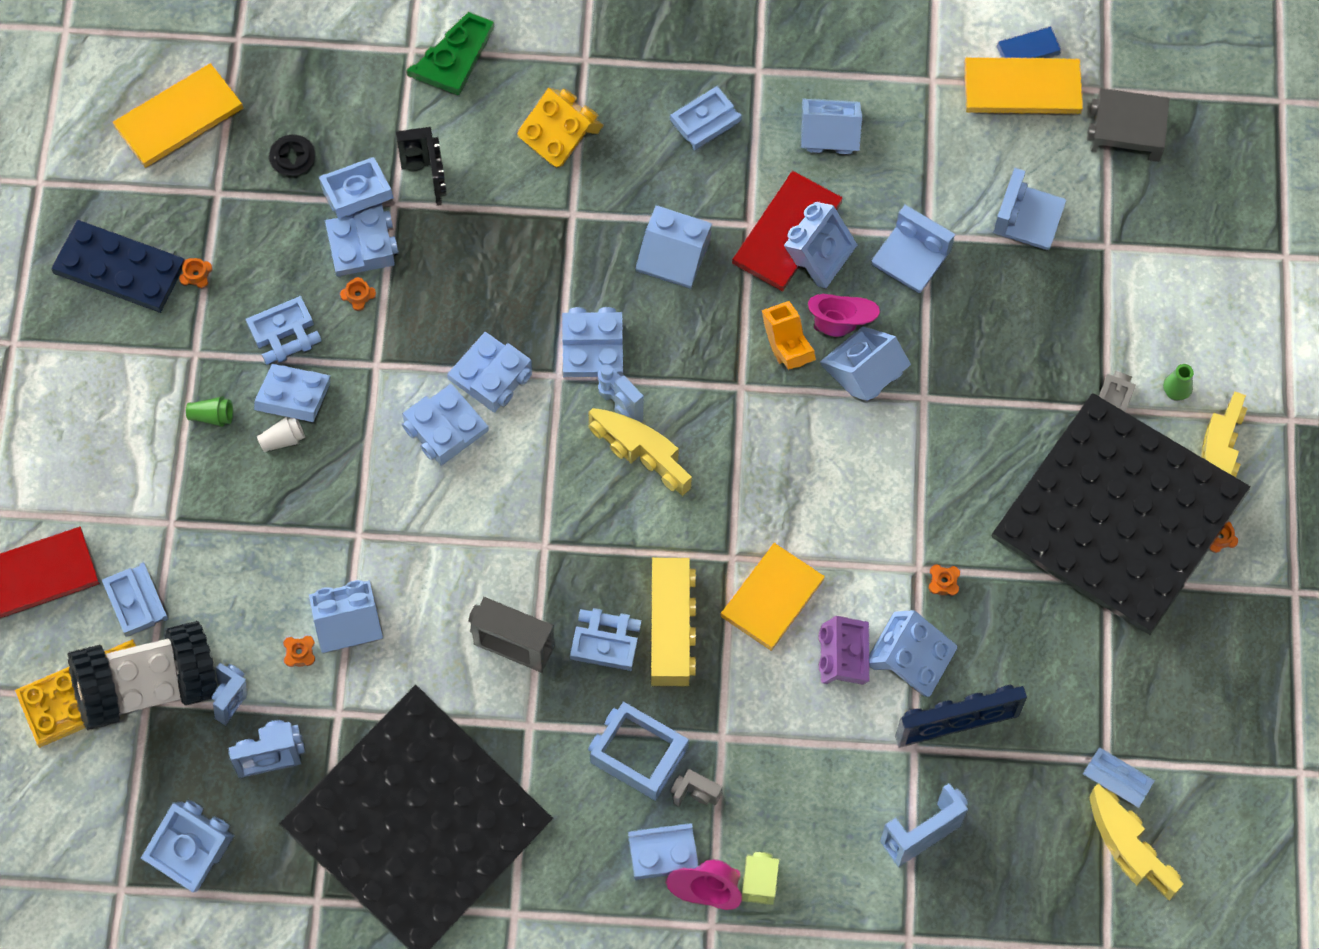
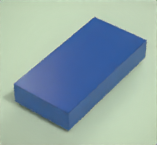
(1030, 45)

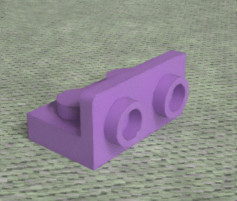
(844, 650)

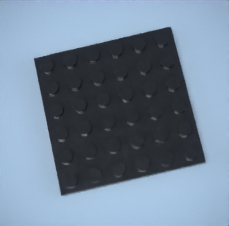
(1121, 513)
(416, 821)

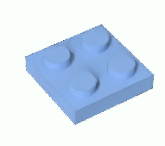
(292, 392)

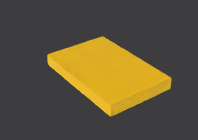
(772, 596)

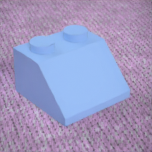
(831, 126)
(673, 246)
(866, 362)

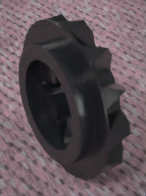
(280, 152)

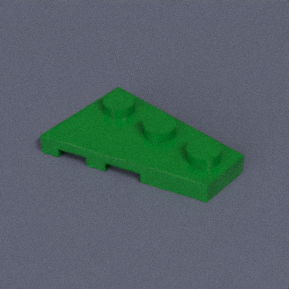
(455, 56)

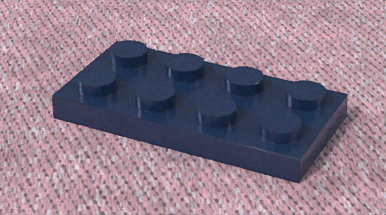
(118, 266)
(957, 717)

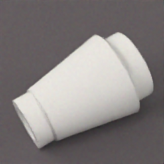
(281, 435)

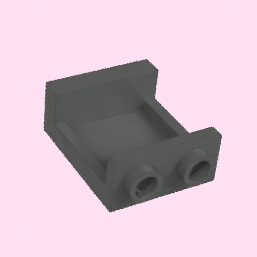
(1129, 121)

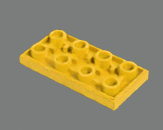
(1023, 85)
(177, 115)
(52, 706)

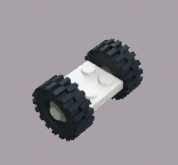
(142, 675)

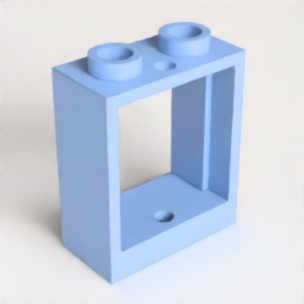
(655, 784)

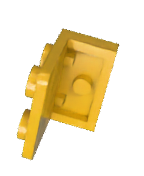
(558, 125)

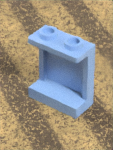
(905, 846)

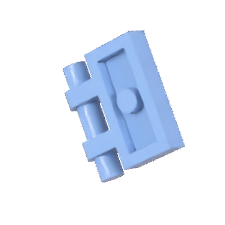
(279, 323)
(624, 394)
(605, 647)

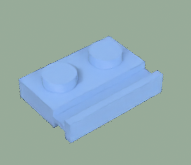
(705, 118)
(134, 599)
(1118, 777)
(662, 850)

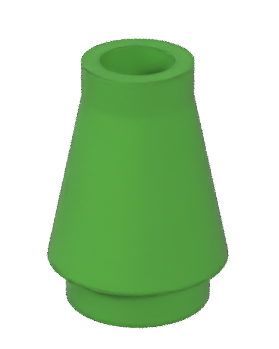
(1179, 383)
(212, 411)

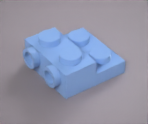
(355, 187)
(361, 241)
(820, 243)
(591, 341)
(491, 371)
(444, 424)
(277, 749)
(187, 844)

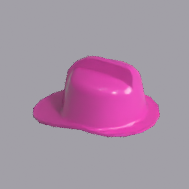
(841, 314)
(709, 884)

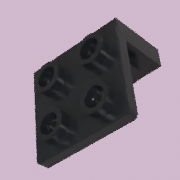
(420, 149)

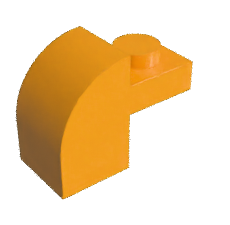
(786, 336)

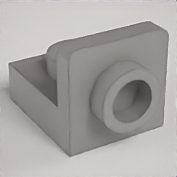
(1118, 390)
(702, 789)

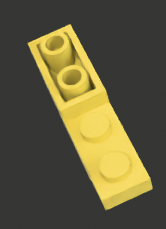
(1220, 438)
(634, 439)
(1121, 835)

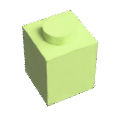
(760, 878)

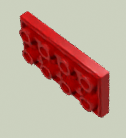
(764, 248)
(45, 571)

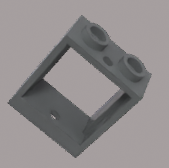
(512, 634)

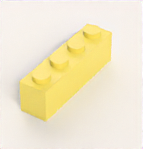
(671, 622)

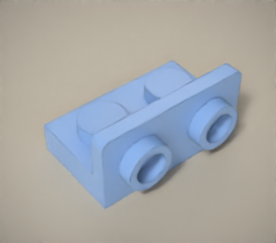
(229, 693)

